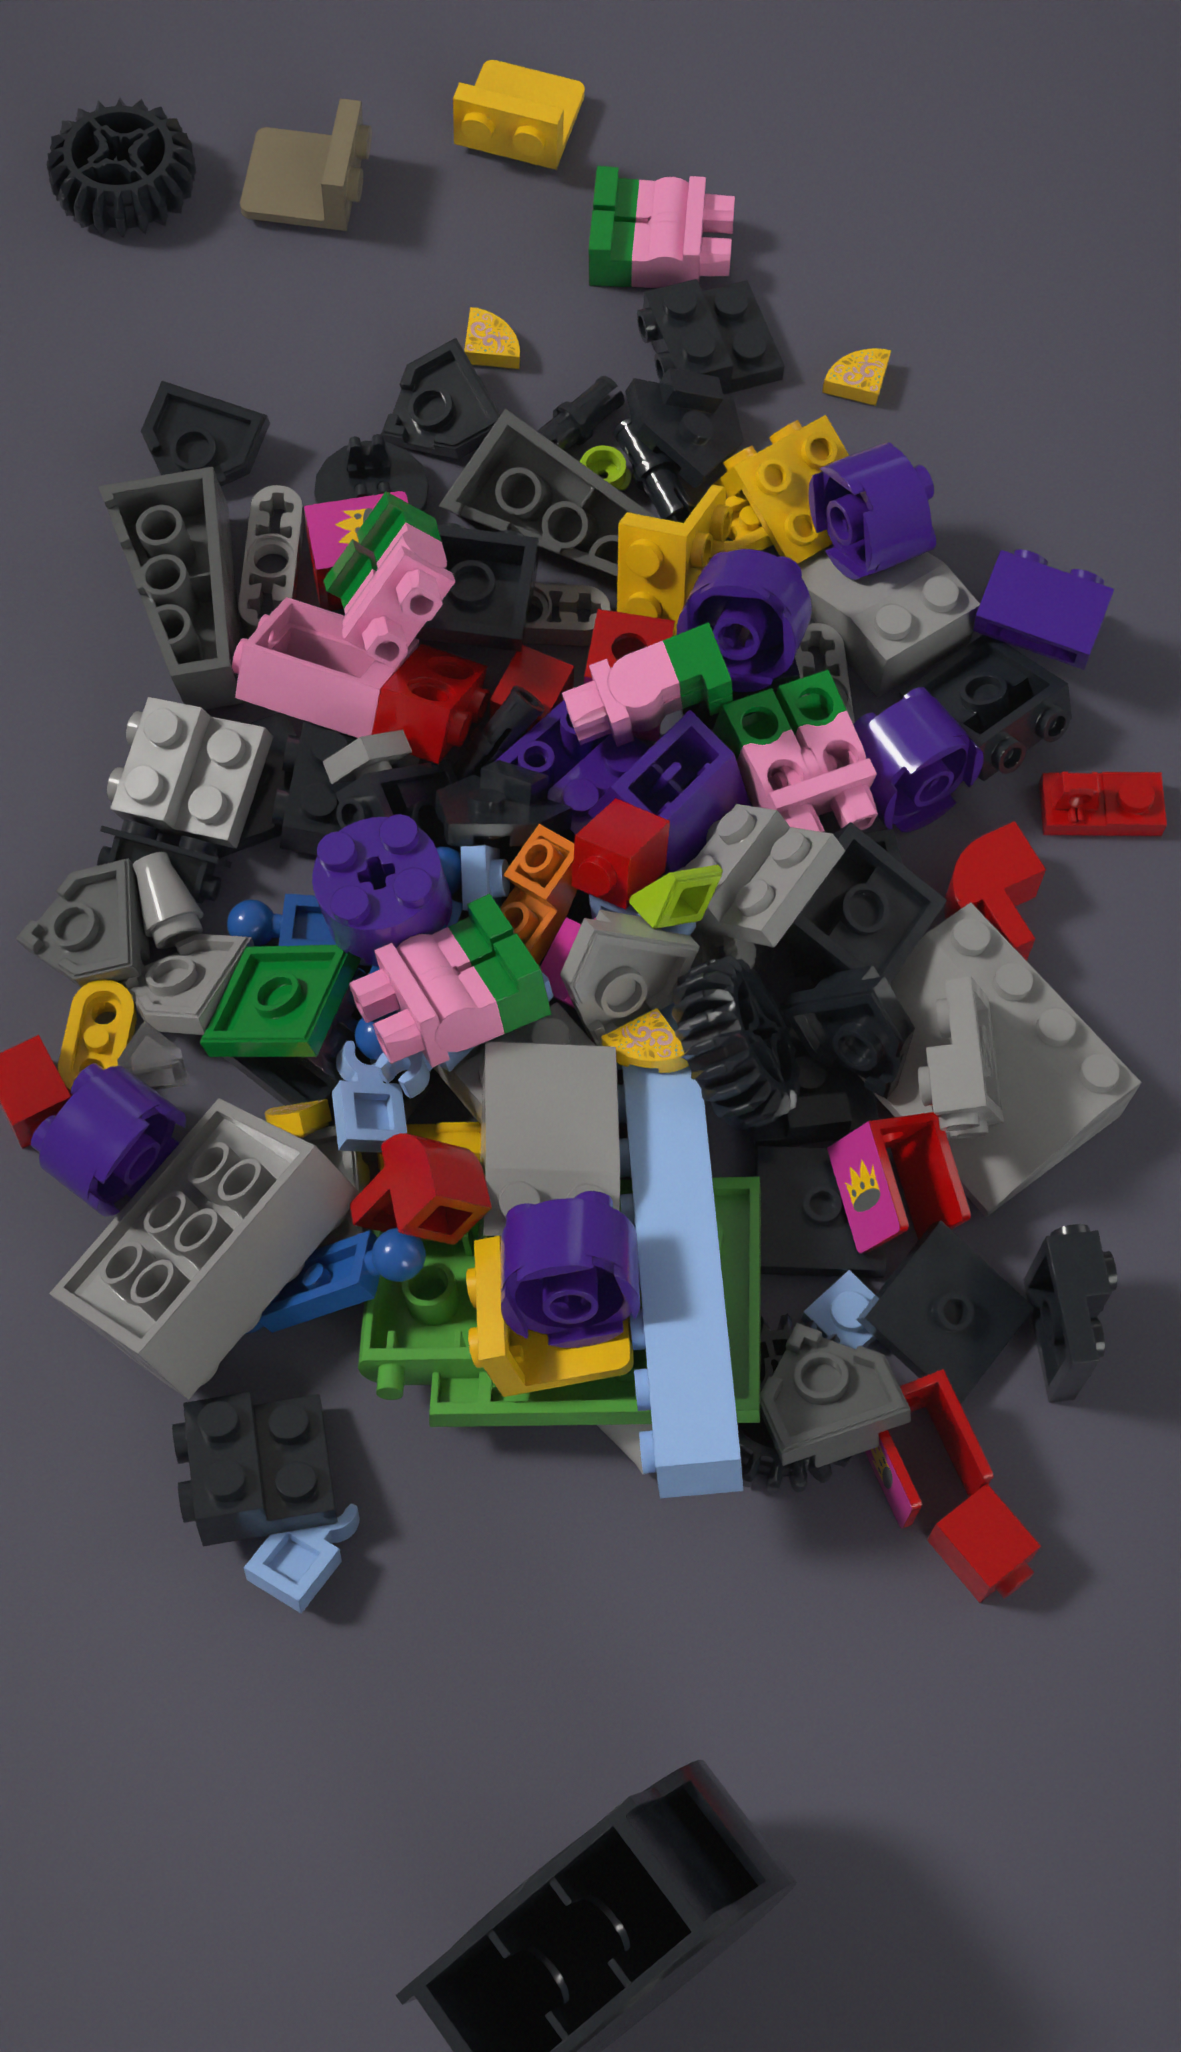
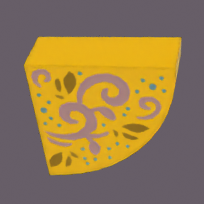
(491, 341)
(858, 375)
(647, 1043)
(300, 1118)

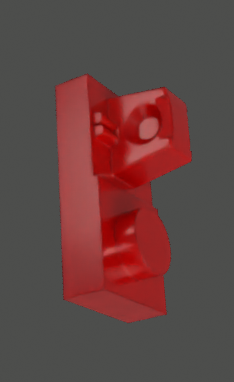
(1103, 804)

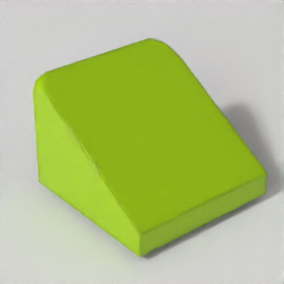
(677, 897)

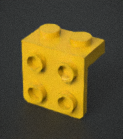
(517, 113)
(779, 481)
(665, 557)
(530, 1364)

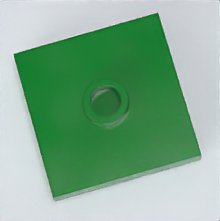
(280, 1001)

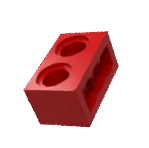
(433, 701)

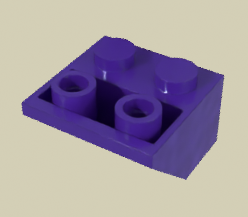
(1043, 607)
(575, 771)
(686, 780)

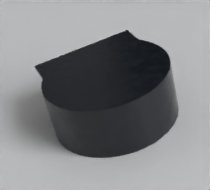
(607, 1924)

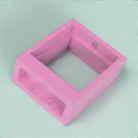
(309, 671)

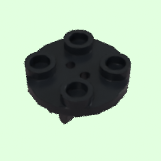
(370, 470)

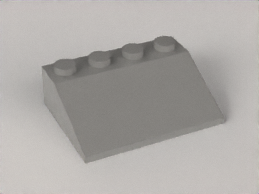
(1051, 1067)
(207, 1245)

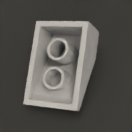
(894, 618)
(547, 1125)

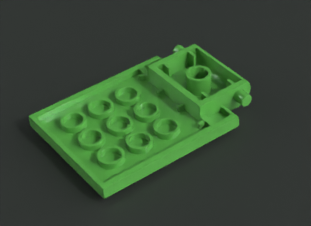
(421, 1329)

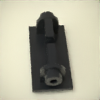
(191, 859)

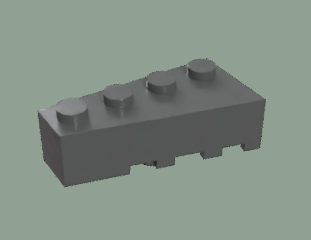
(542, 492)
(184, 570)

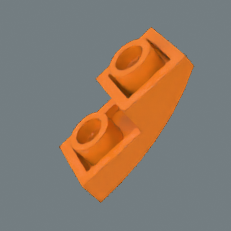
(541, 890)

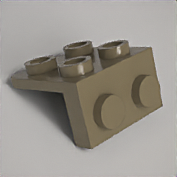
(308, 174)

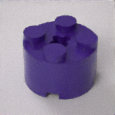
(873, 510)
(755, 612)
(917, 760)
(380, 885)
(107, 1136)
(569, 1270)

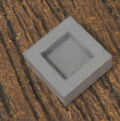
(367, 755)

